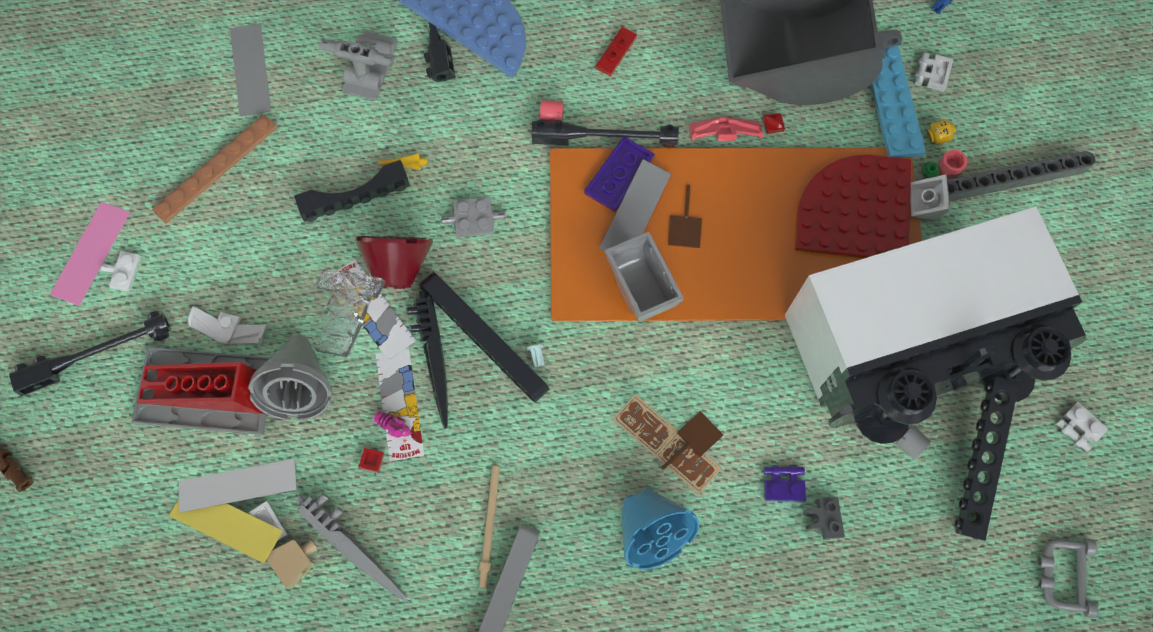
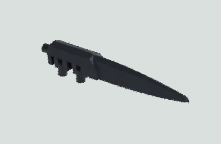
(433, 350)

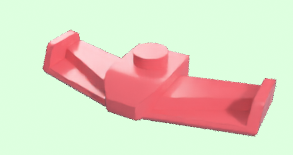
(725, 128)

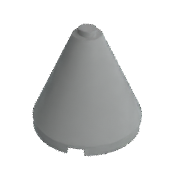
(291, 382)

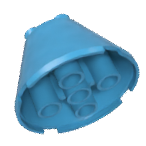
(655, 529)

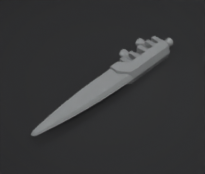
(329, 527)

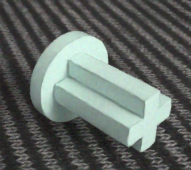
(536, 355)

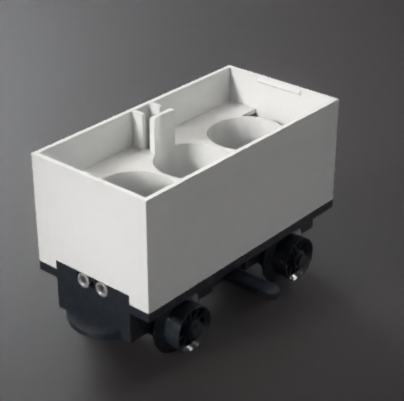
(934, 320)

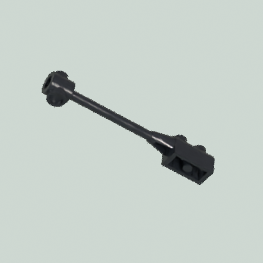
(439, 57)
(561, 132)
(45, 371)

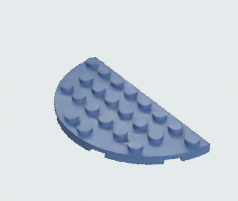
(483, 26)

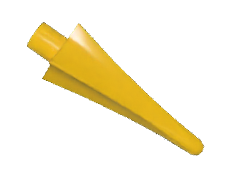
(412, 161)

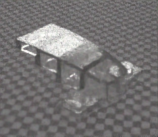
(345, 308)

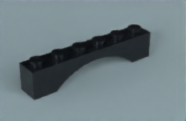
(316, 204)

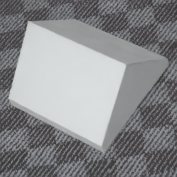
(929, 198)

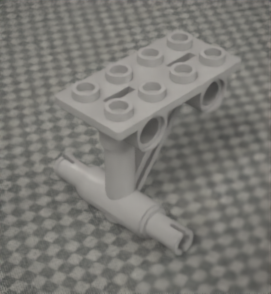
(370, 61)

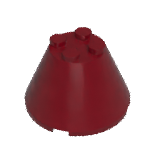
(394, 258)

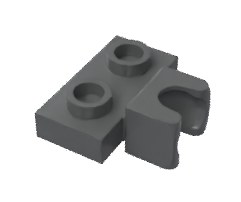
(826, 518)

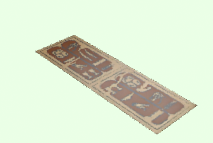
(664, 442)

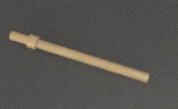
(484, 565)

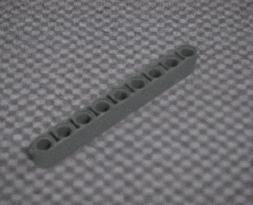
(1060, 167)

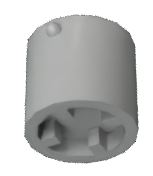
(913, 442)

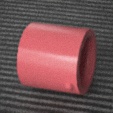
(551, 110)
(952, 164)

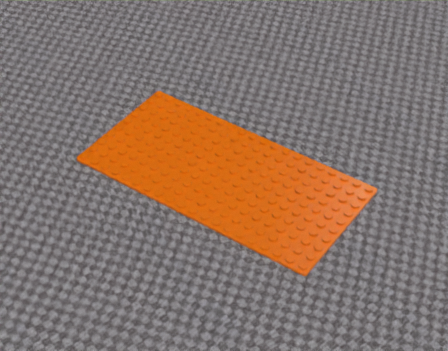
(747, 232)

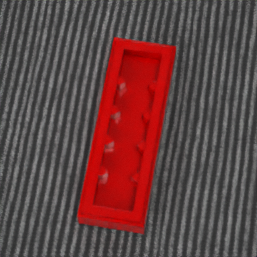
(616, 51)

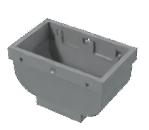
(643, 277)

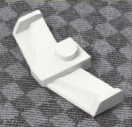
(226, 328)

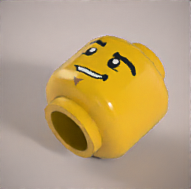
(941, 132)

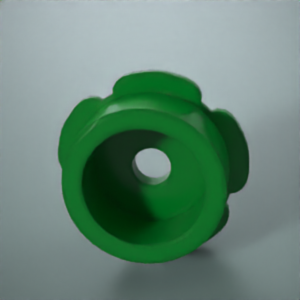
(927, 172)

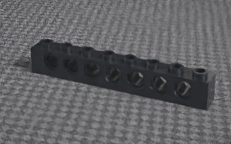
(1000, 430)

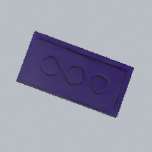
(617, 173)

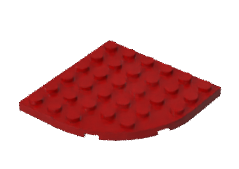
(856, 207)

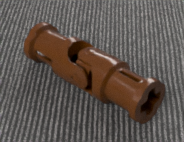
(14, 471)

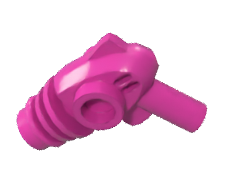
(395, 426)

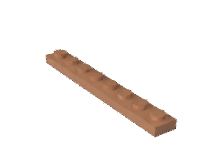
(214, 169)

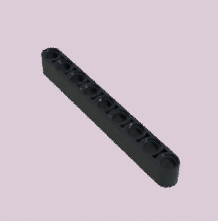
(484, 337)

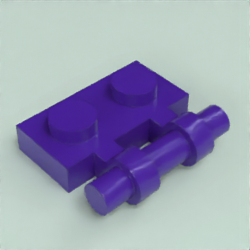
(785, 490)

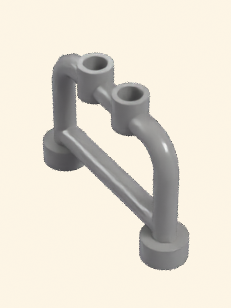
(1047, 582)

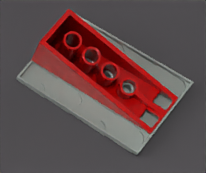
(198, 391)

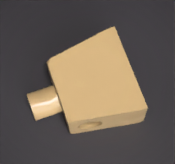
(292, 561)

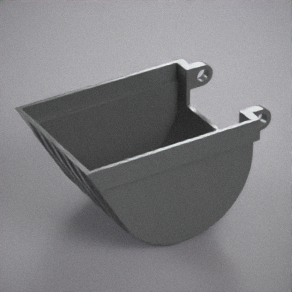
(804, 47)

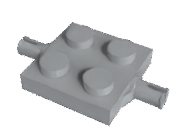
(473, 217)

